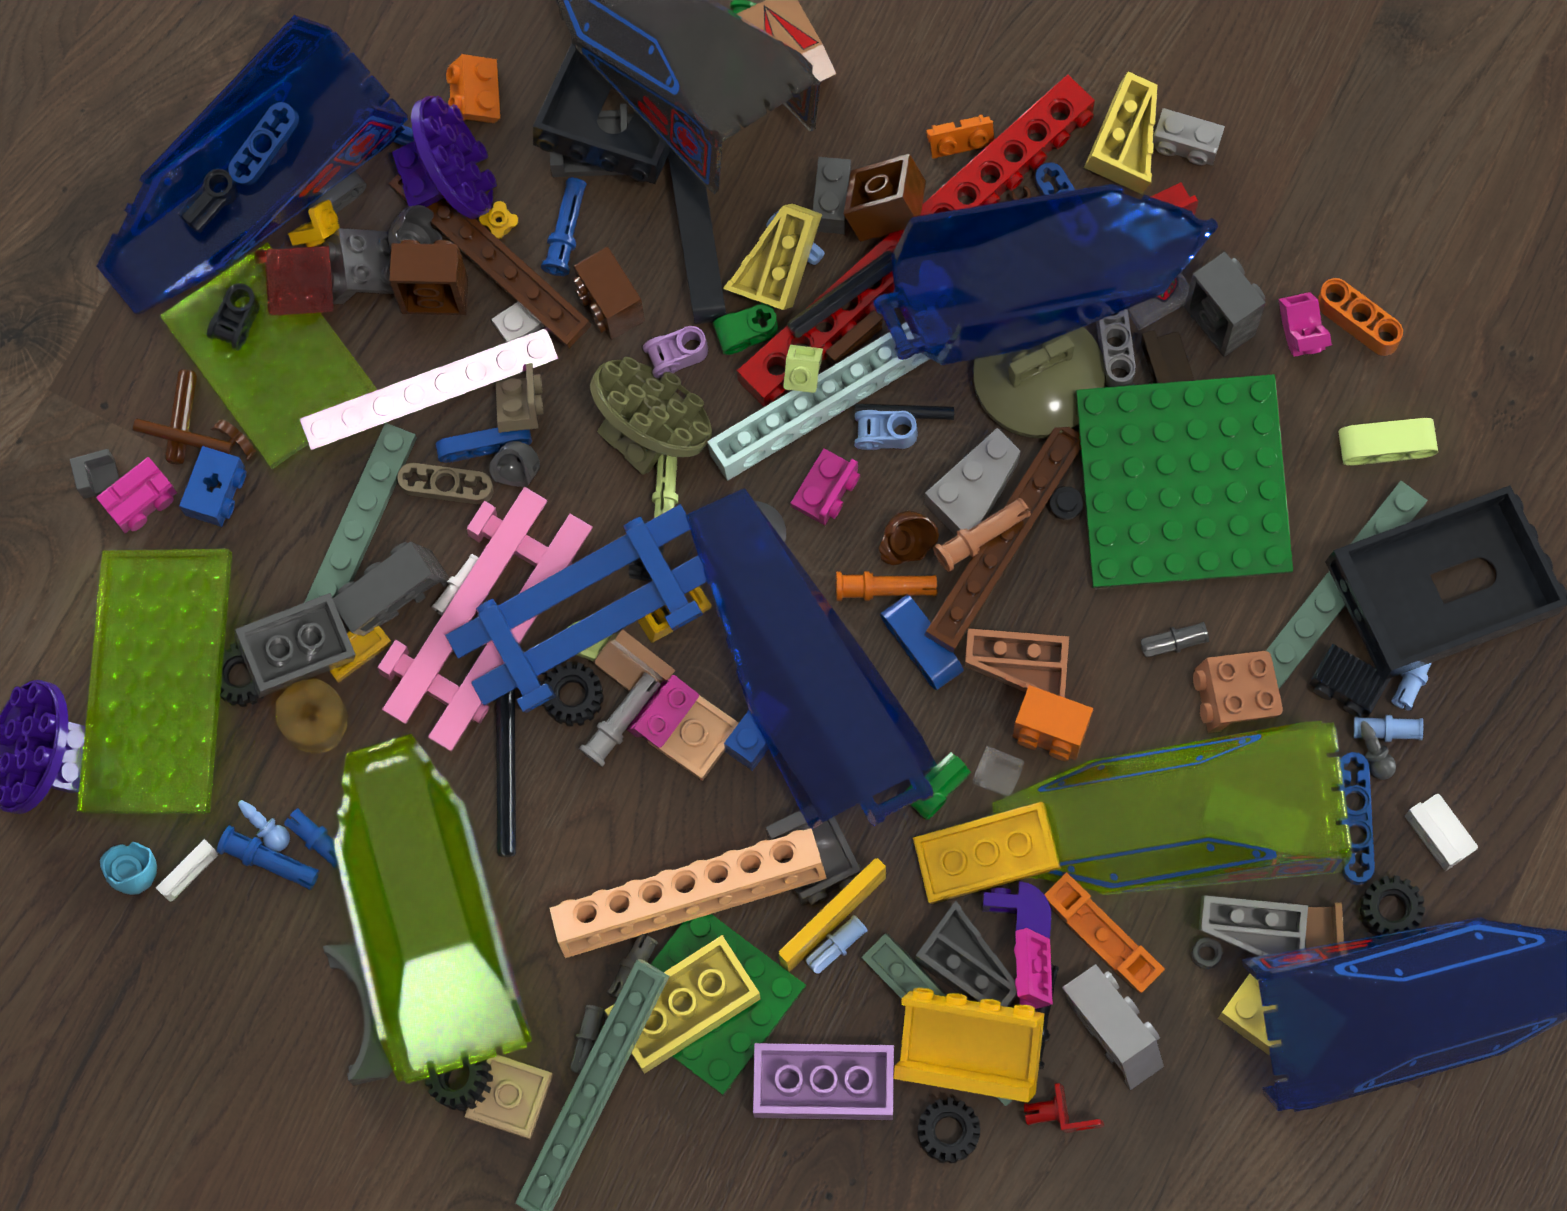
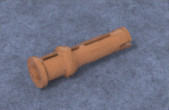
(968, 541)

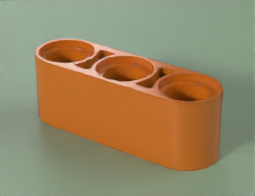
(1365, 332)

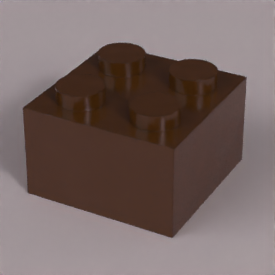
(884, 197)
(608, 293)

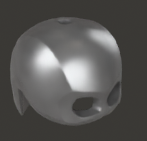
(413, 224)

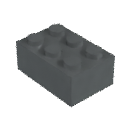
(1225, 303)
(294, 645)

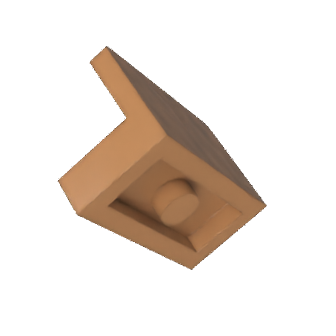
(628, 659)
(1324, 925)

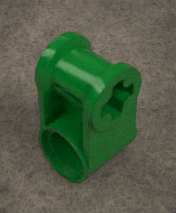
(742, 329)

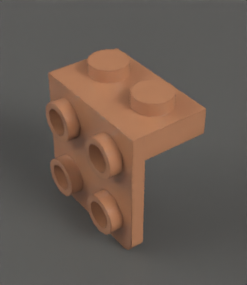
(1237, 689)

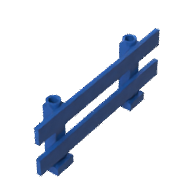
(522, 668)

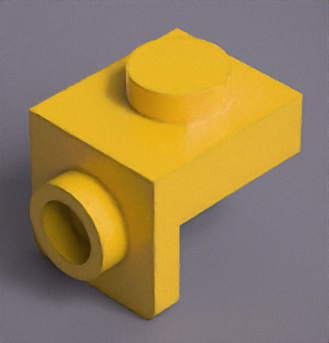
(322, 225)

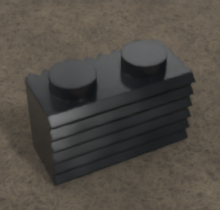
(1348, 681)

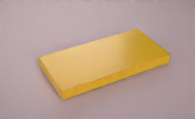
(986, 853)
(832, 915)

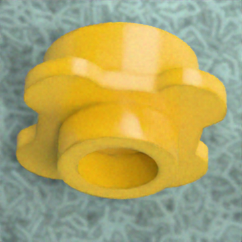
(501, 228)

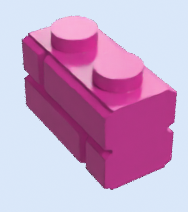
(137, 496)

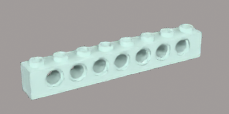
(804, 411)

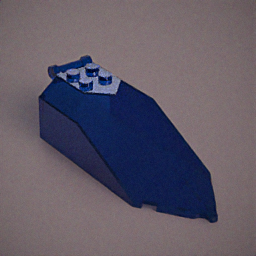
(1032, 269)

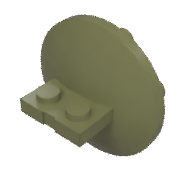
(1037, 386)
(647, 414)

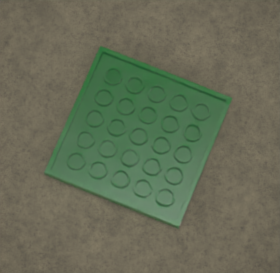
(1184, 481)

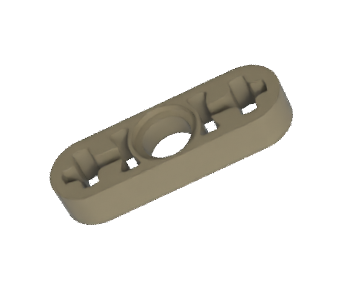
(420, 487)

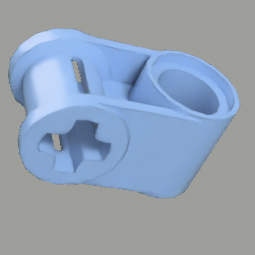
(882, 429)

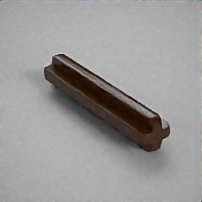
(181, 413)

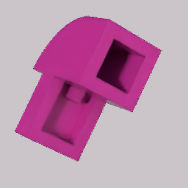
(1303, 324)

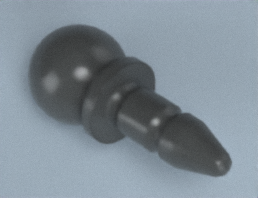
(1381, 763)

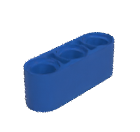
(908, 627)

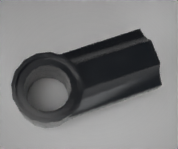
(206, 203)

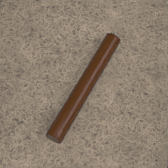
(181, 436)

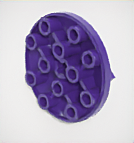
(444, 161)
(37, 747)

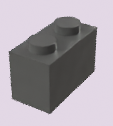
(831, 193)

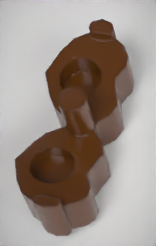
(236, 437)

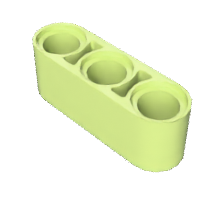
(1388, 441)

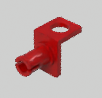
(1057, 1110)

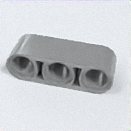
(1119, 356)

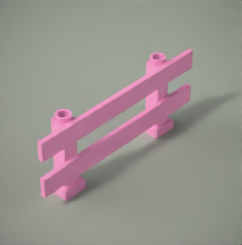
(421, 674)

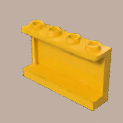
(970, 1045)

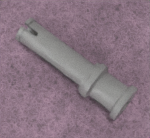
(610, 732)

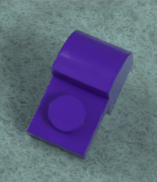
(1029, 905)

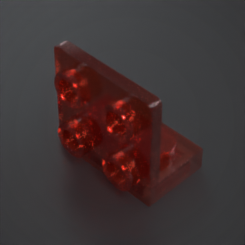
(297, 280)

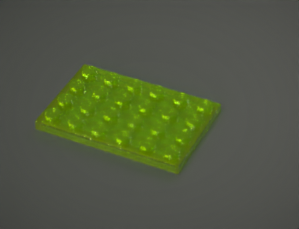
(281, 372)

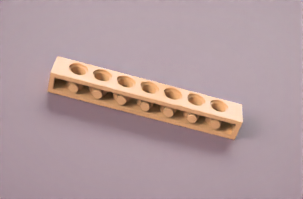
(678, 907)

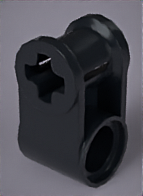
(233, 323)

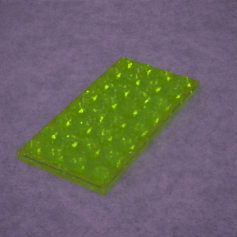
(155, 681)

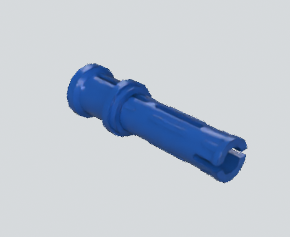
(562, 240)
(255, 853)

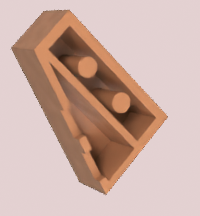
(1019, 658)

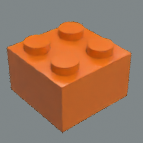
(1052, 723)

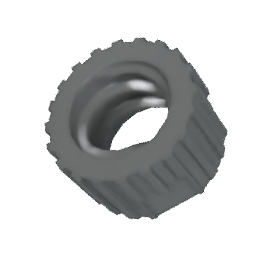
(1207, 964)

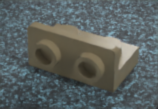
(518, 402)

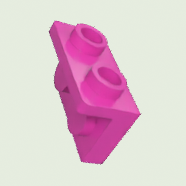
(825, 486)
(663, 711)
(1033, 968)

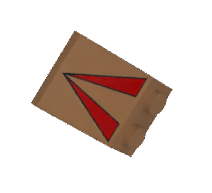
(790, 25)

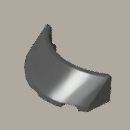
(372, 1061)

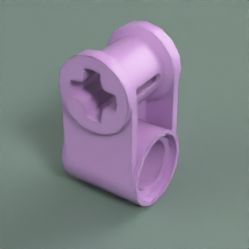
(673, 350)

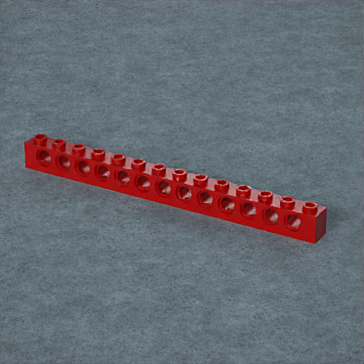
(1064, 97)

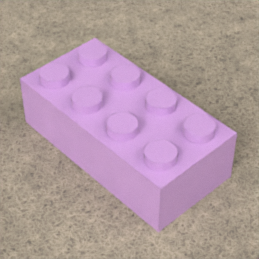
(823, 1081)

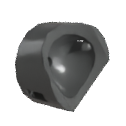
(515, 464)

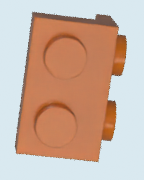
(475, 87)

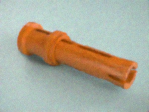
(867, 586)

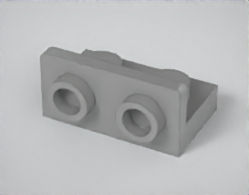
(1187, 137)

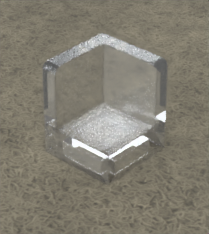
(998, 771)

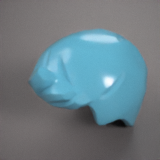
(129, 868)

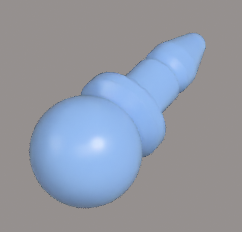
(274, 836)

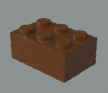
(429, 278)

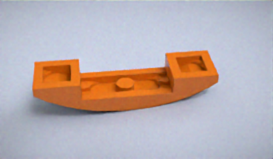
(1102, 934)

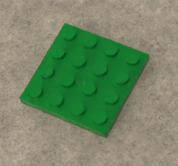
(729, 1048)

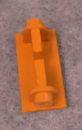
(972, 135)

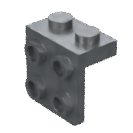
(359, 263)

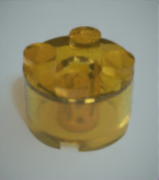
(293, 712)

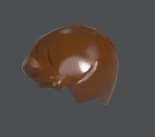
(907, 538)

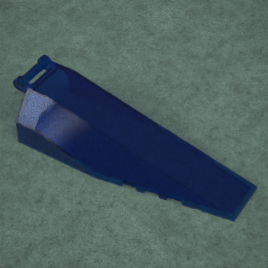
(804, 673)

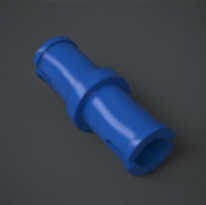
(315, 837)

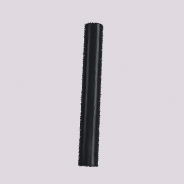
(918, 412)

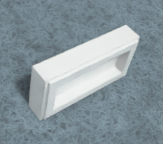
(187, 870)

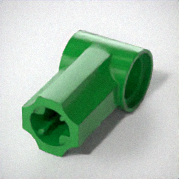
(944, 780)

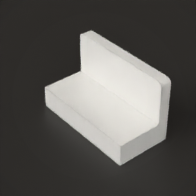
(1441, 831)

